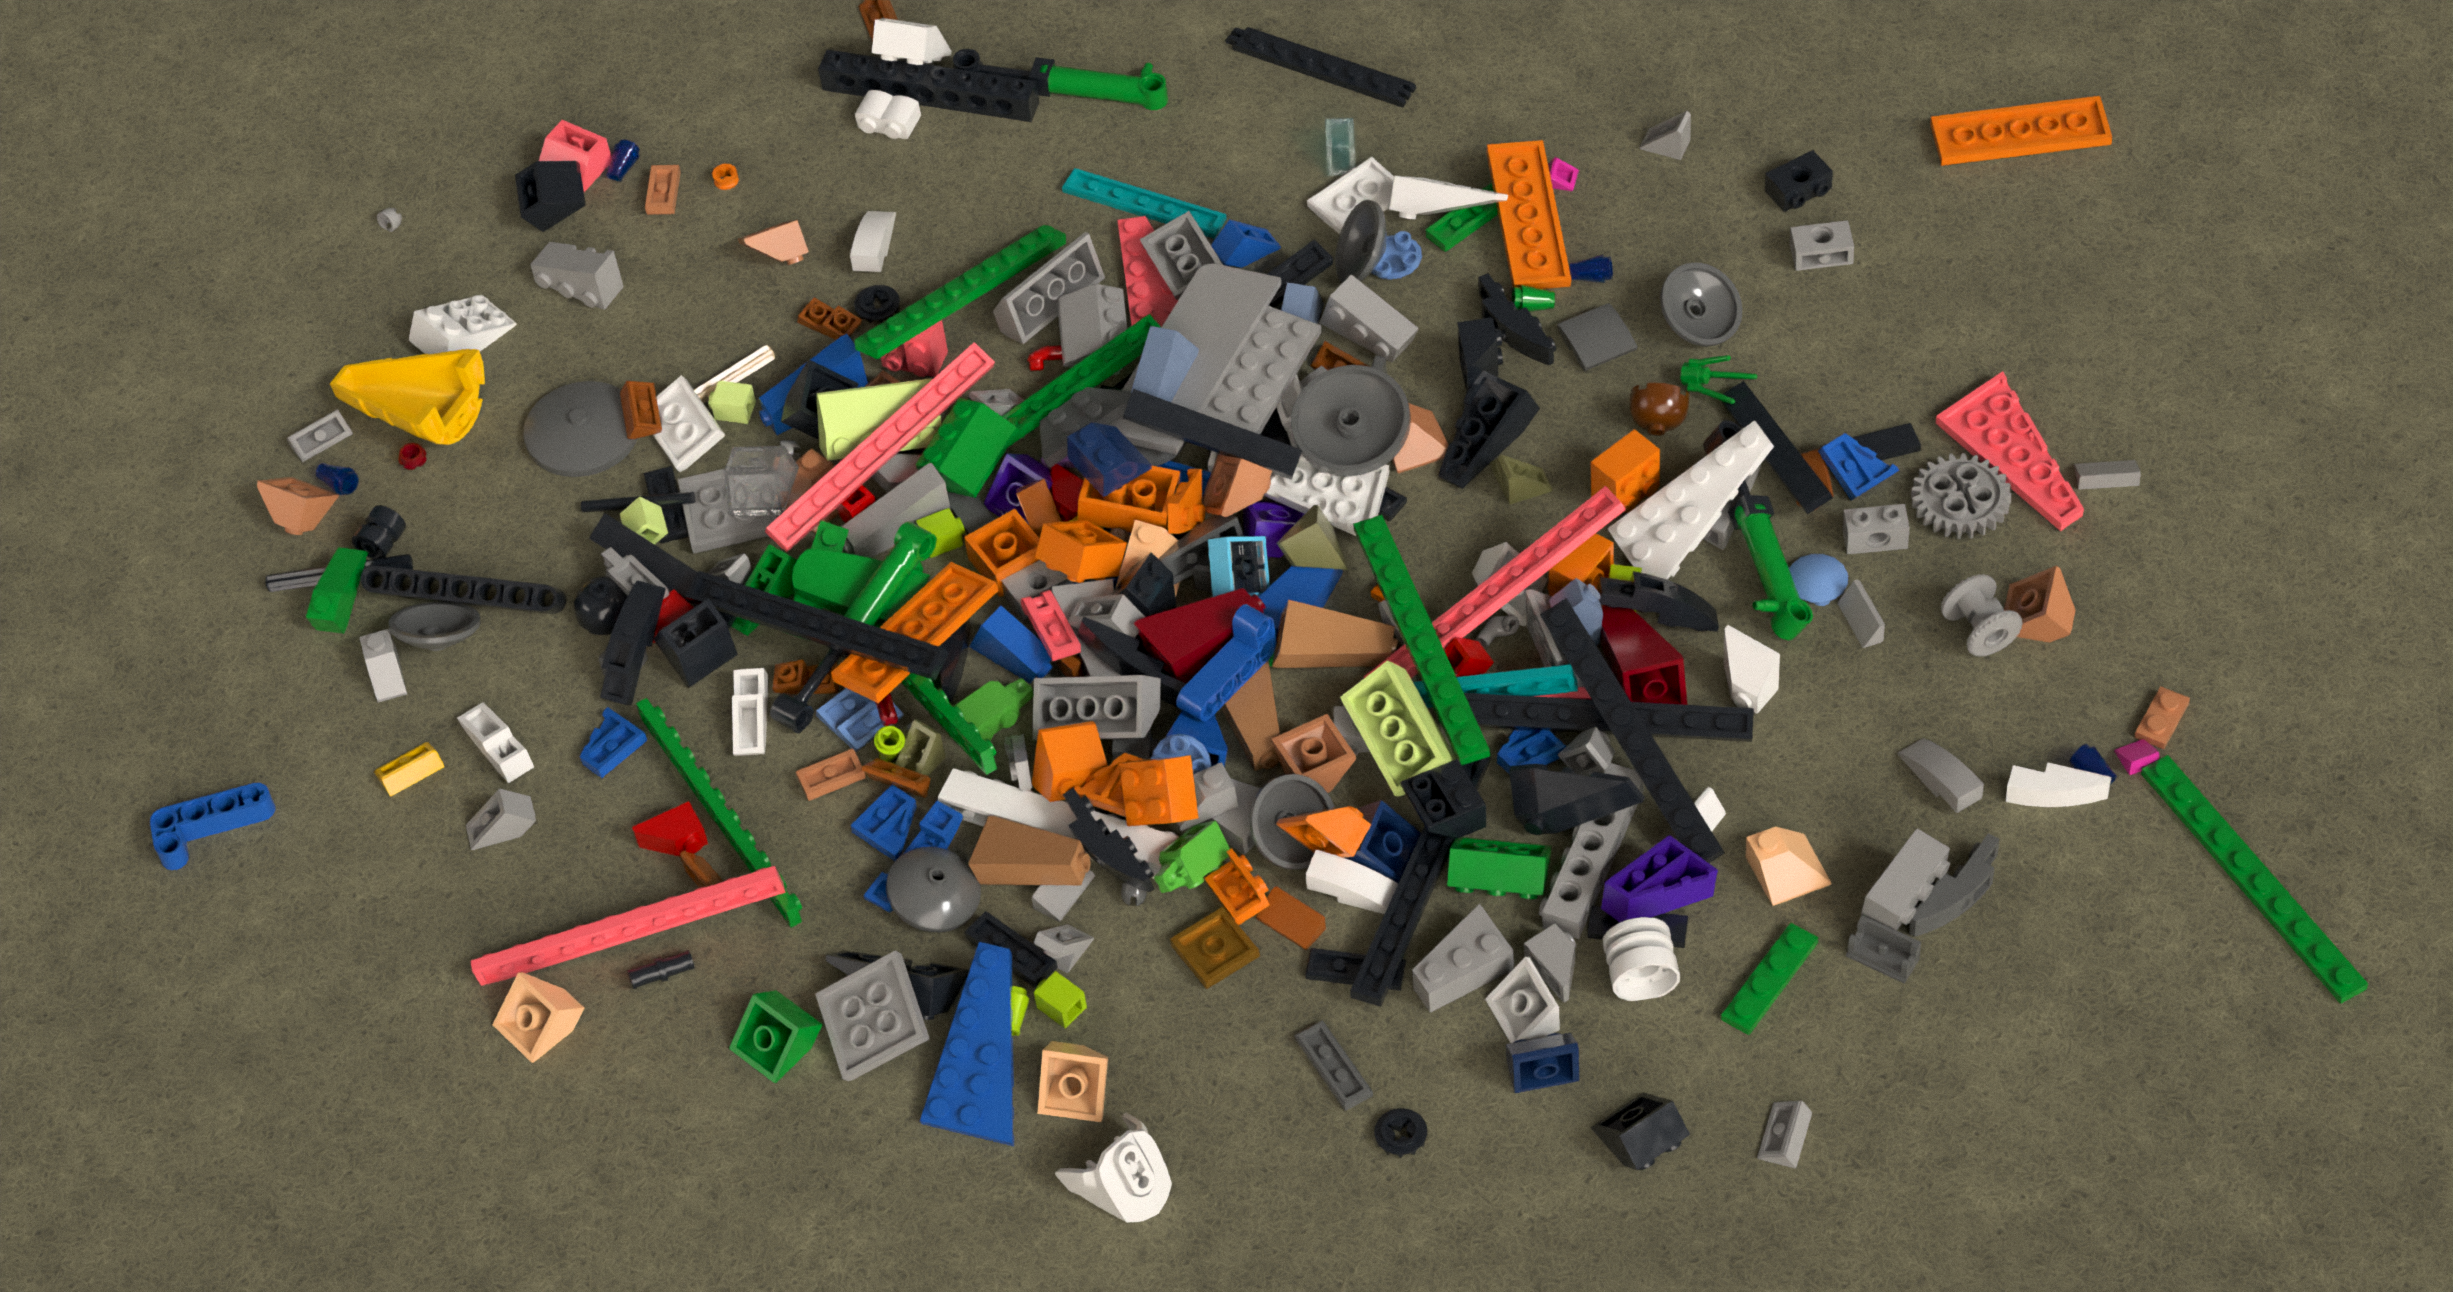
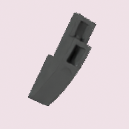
(1958, 893)

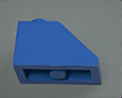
(1243, 244)

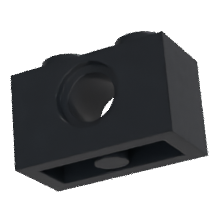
(1798, 181)

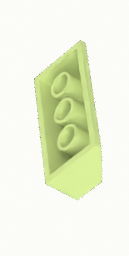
(855, 413)
(1396, 725)

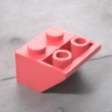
(574, 143)
(921, 354)

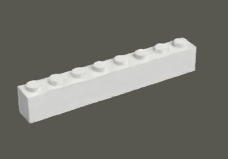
(981, 797)

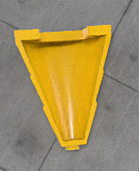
(420, 393)

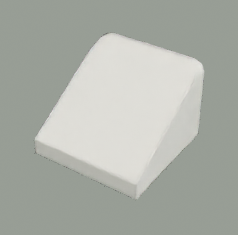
(1710, 808)

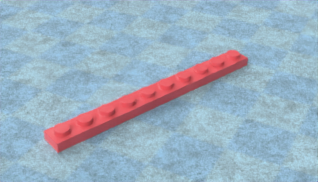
(879, 447)
(1519, 573)
(628, 926)

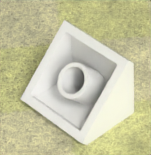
(1524, 1004)

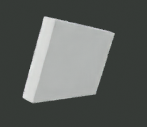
(1362, 183)
(686, 424)

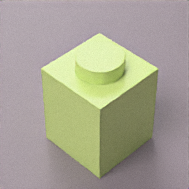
(732, 402)
(645, 519)

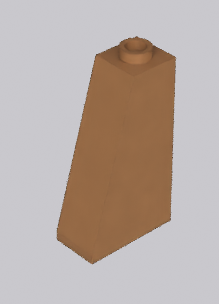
(1328, 638)
(1254, 719)
(1027, 856)

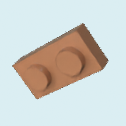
(662, 189)
(2162, 717)
(830, 774)

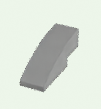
(1943, 774)

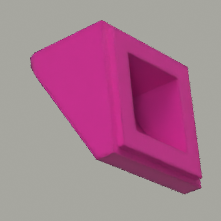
(1562, 174)
(2137, 756)

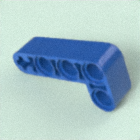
(1232, 666)
(204, 817)

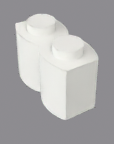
(888, 114)

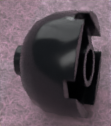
(599, 605)

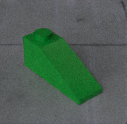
(770, 575)
(336, 591)

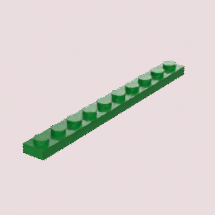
(960, 292)
(1421, 640)
(714, 803)
(2255, 879)

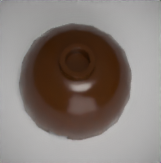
(1658, 407)

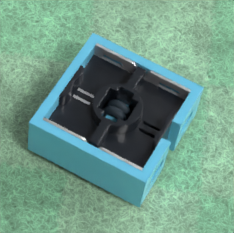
(1238, 564)

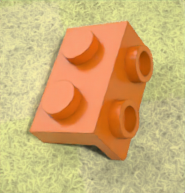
(1238, 889)

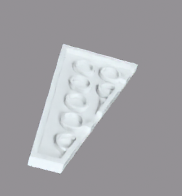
(1340, 498)
(1682, 512)

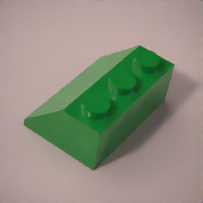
(968, 446)
(1499, 867)

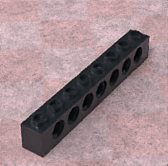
(930, 85)

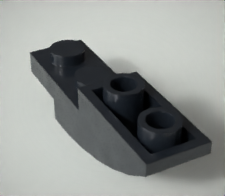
(1517, 327)
(1669, 600)
(628, 641)
(1107, 848)

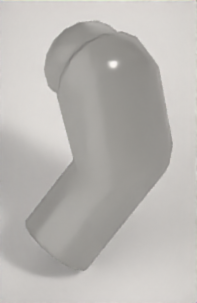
(1497, 627)

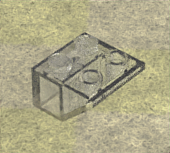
(759, 480)

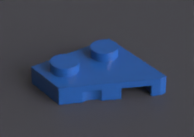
(1855, 465)
(611, 743)
(1529, 748)
(887, 822)

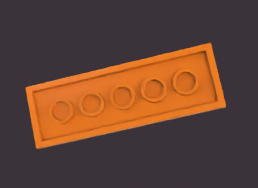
(2021, 130)
(1529, 215)
(928, 617)

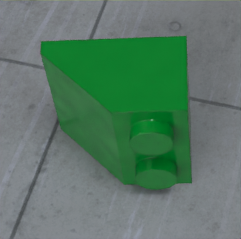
(774, 1034)

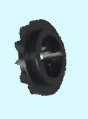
(886, 296)
(1397, 1120)

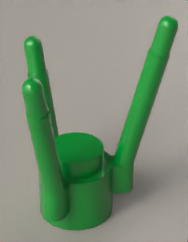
(1696, 374)

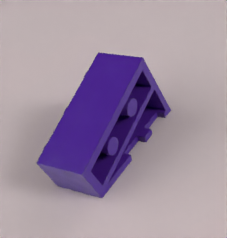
(1659, 882)

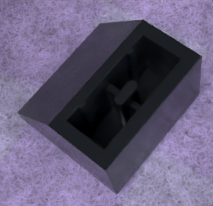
(549, 192)
(697, 643)
(1446, 800)

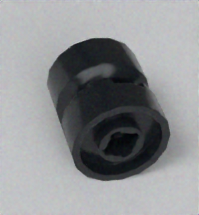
(379, 532)

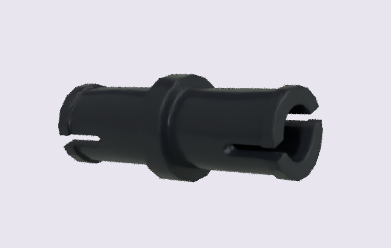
(660, 969)

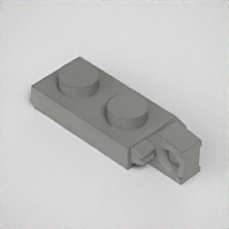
(627, 571)
(1018, 761)

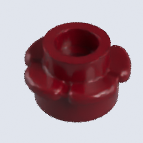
(412, 450)

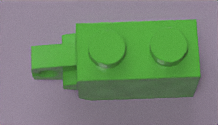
(995, 706)
(1192, 857)

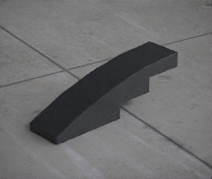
(1121, 655)
(953, 668)

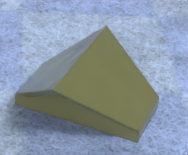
(1519, 479)
(1313, 542)
(922, 748)

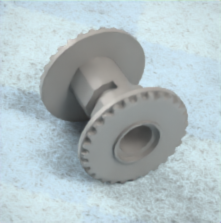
(1990, 622)

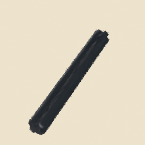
(311, 576)

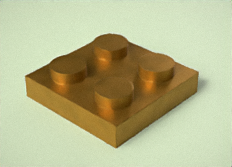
(1214, 947)

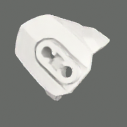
(1128, 1177)

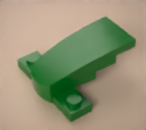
(834, 578)

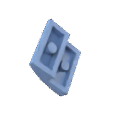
(852, 718)

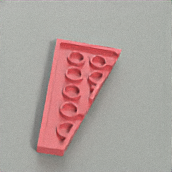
(1144, 283)
(1997, 429)

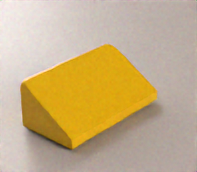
(409, 768)

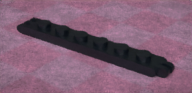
(1321, 66)

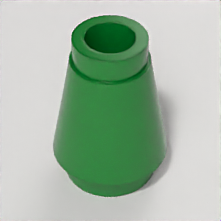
(1532, 298)

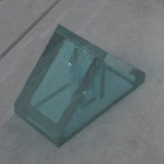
(1340, 146)

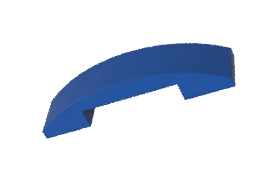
(937, 830)

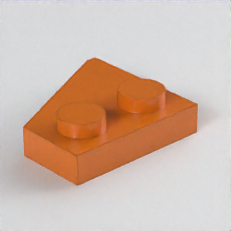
(1186, 506)
(1106, 787)

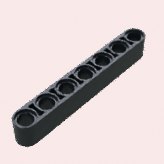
(449, 589)

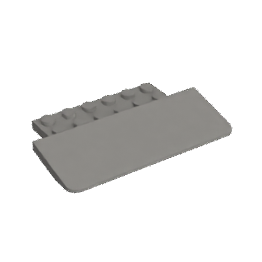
(1243, 354)

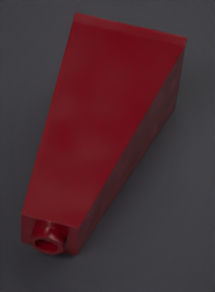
(1193, 633)
(1642, 659)

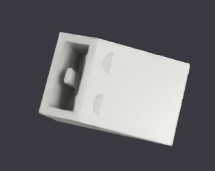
(908, 40)
(459, 325)

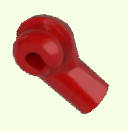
(1043, 354)

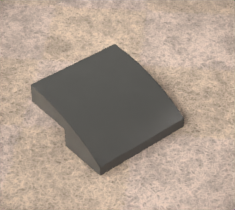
(1597, 336)

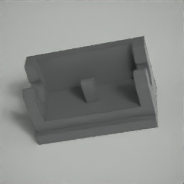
(1884, 949)

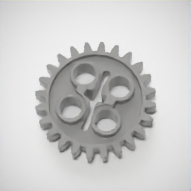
(1961, 495)

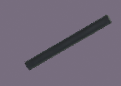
(623, 503)

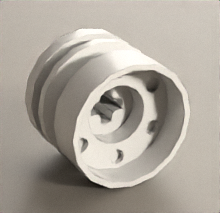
(1641, 959)

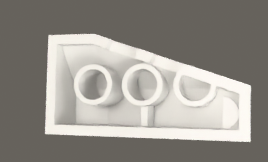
(1431, 196)

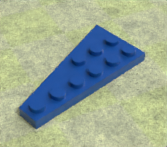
(976, 1066)

